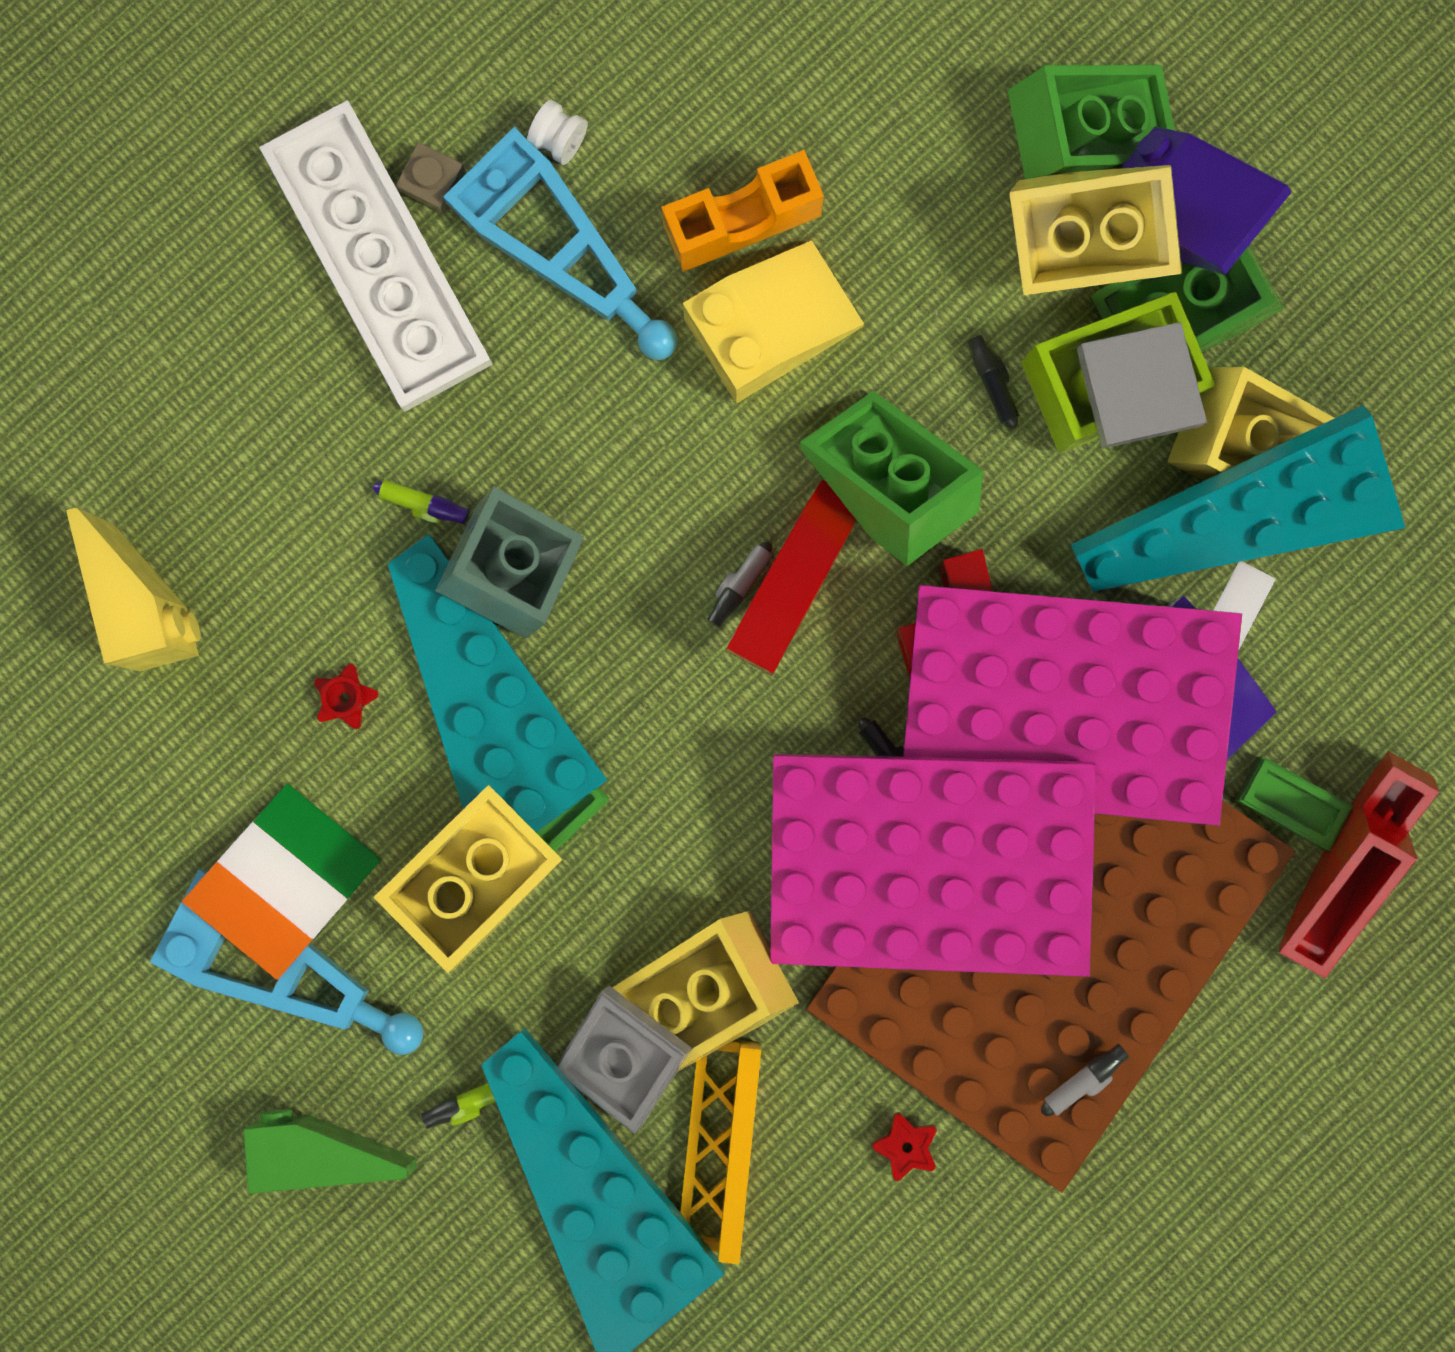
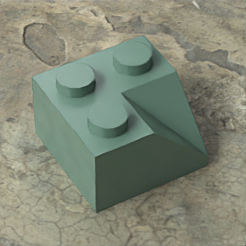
(510, 563)

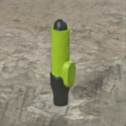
(459, 1108)

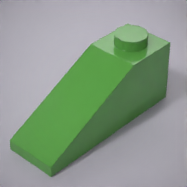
(312, 1153)

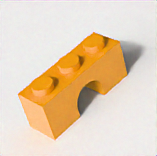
(774, 202)

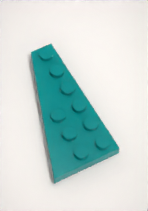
(1285, 500)
(486, 701)
(611, 1225)

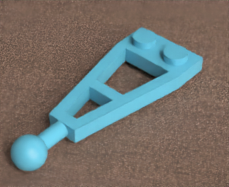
(499, 184)
(193, 944)

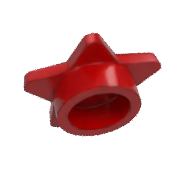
(333, 688)
(904, 1132)

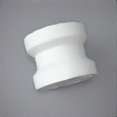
(557, 132)

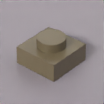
(429, 177)

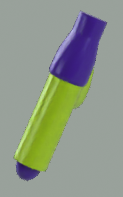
(422, 504)

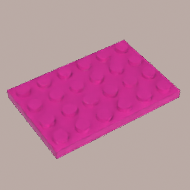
(1080, 682)
(933, 863)

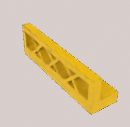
(739, 1151)

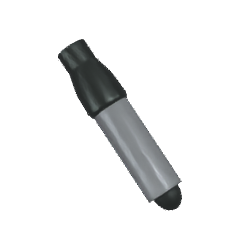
(736, 585)
(1088, 1081)

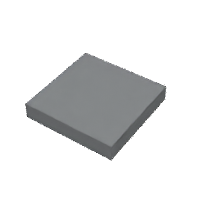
(1141, 385)
(622, 1059)

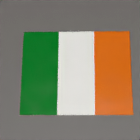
(281, 881)

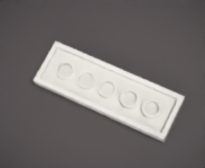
(375, 256)

